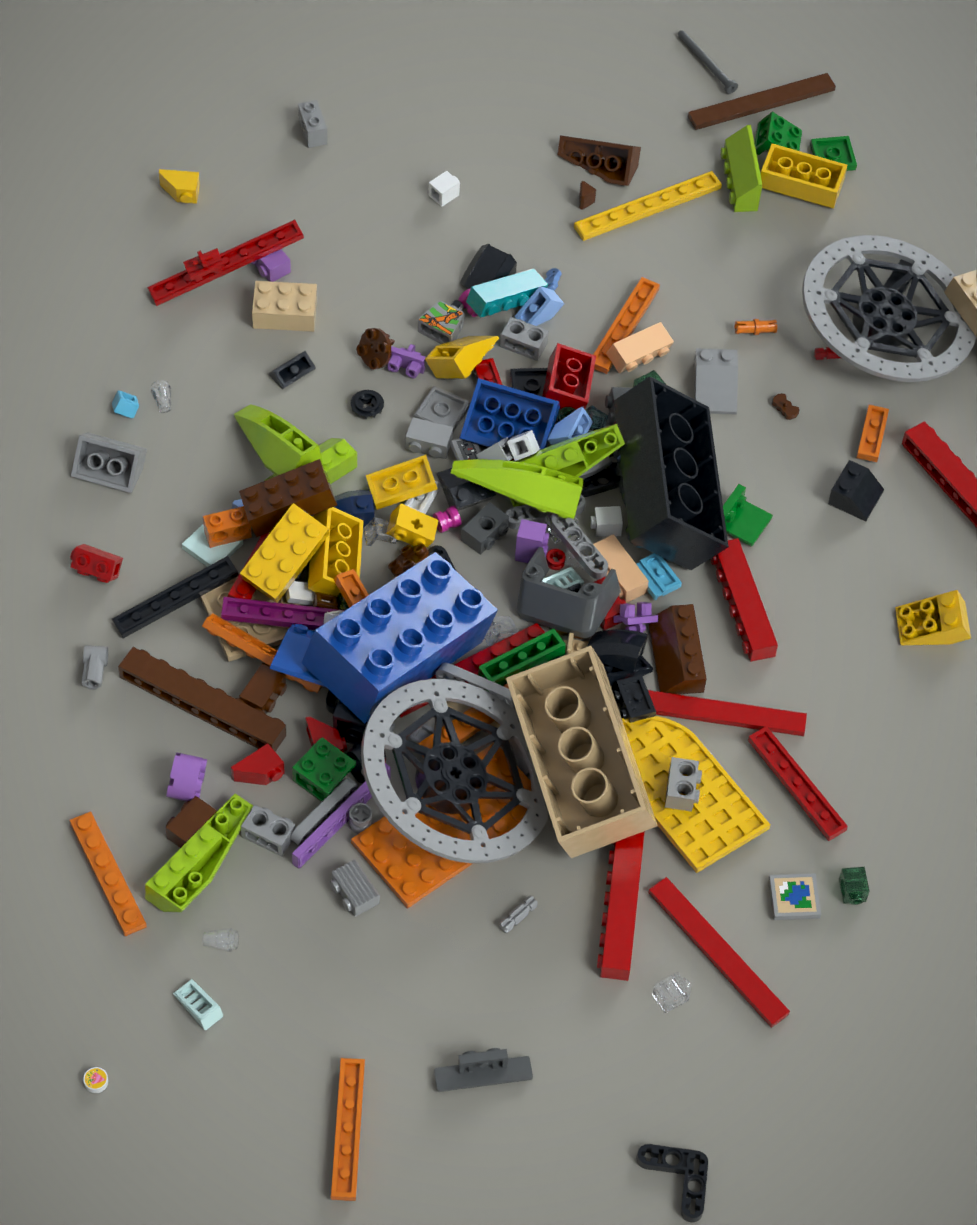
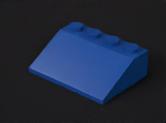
(507, 412)
(291, 653)

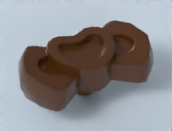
(785, 407)

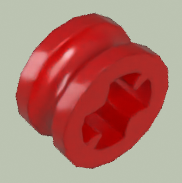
(560, 556)

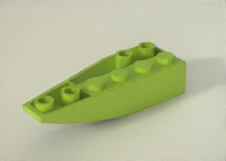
(276, 440)
(578, 453)
(525, 482)
(198, 859)

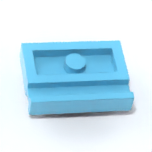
(660, 576)

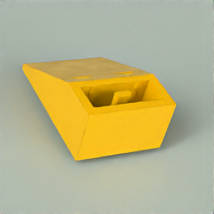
(459, 356)
(934, 620)

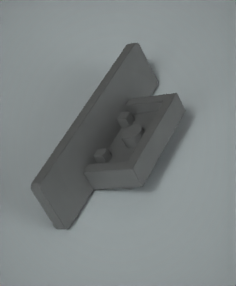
(483, 1070)

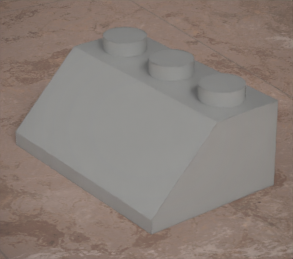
(108, 462)

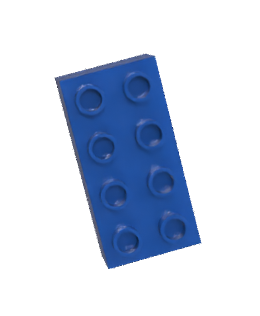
(399, 635)

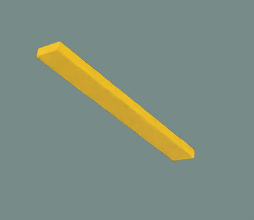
(647, 205)

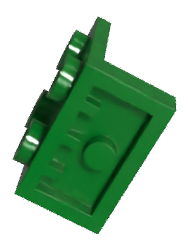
(778, 131)
(743, 518)
(322, 769)

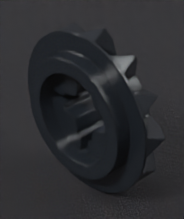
(365, 397)

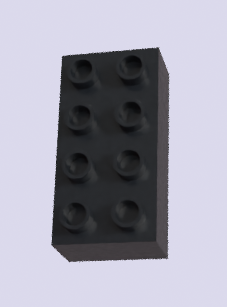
(670, 474)

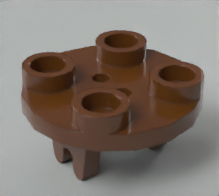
(375, 348)
(408, 558)

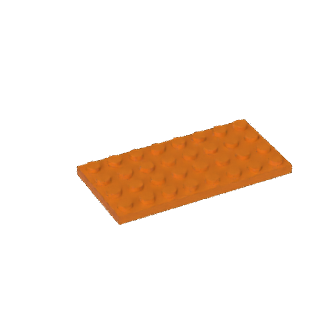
(416, 872)

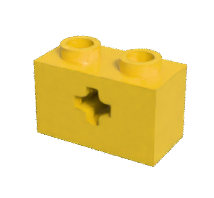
(412, 526)

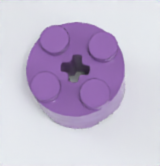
(186, 777)

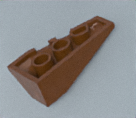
(607, 160)

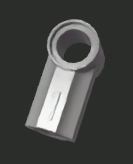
(94, 661)

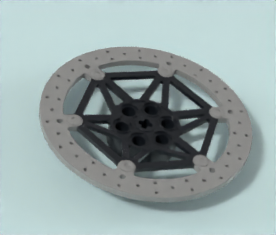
(882, 314)
(451, 774)

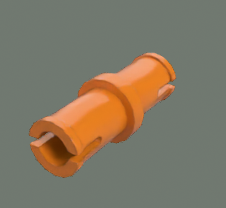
(756, 326)

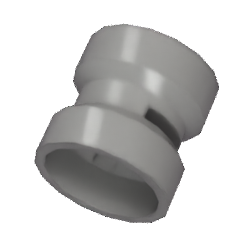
(360, 817)

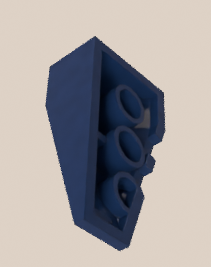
(358, 504)

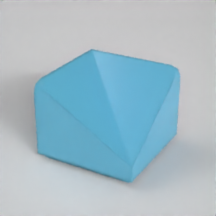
(125, 404)

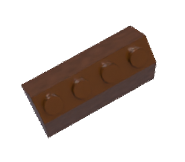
(678, 651)

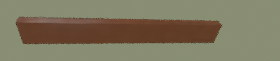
(761, 101)

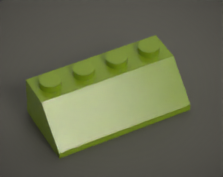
(742, 170)
(337, 458)

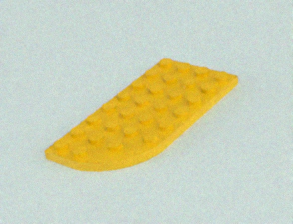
(723, 814)

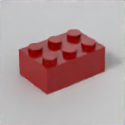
(569, 376)

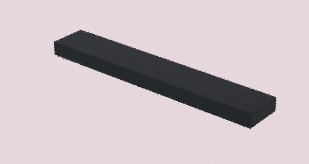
(175, 597)

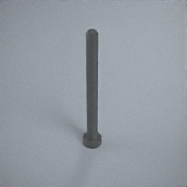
(730, 85)

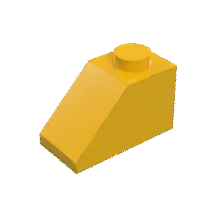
(180, 185)

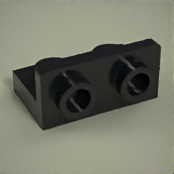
(634, 699)

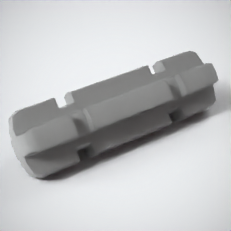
(518, 914)

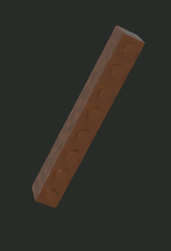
(201, 700)

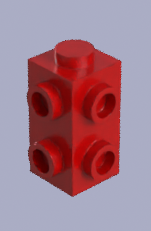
(96, 562)

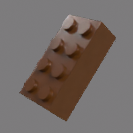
(270, 499)

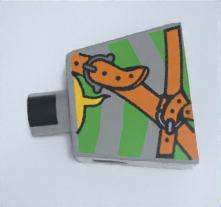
(442, 321)

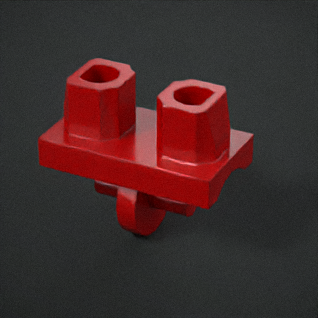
(204, 264)

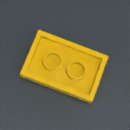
(401, 482)

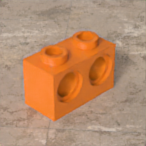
(226, 527)

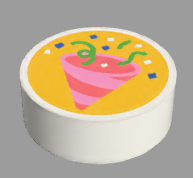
(95, 1080)

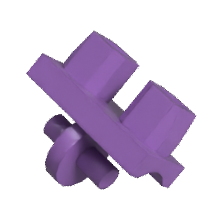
(407, 359)
(633, 620)

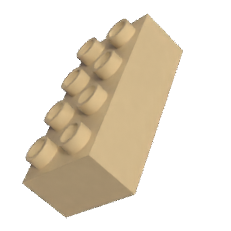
(581, 752)

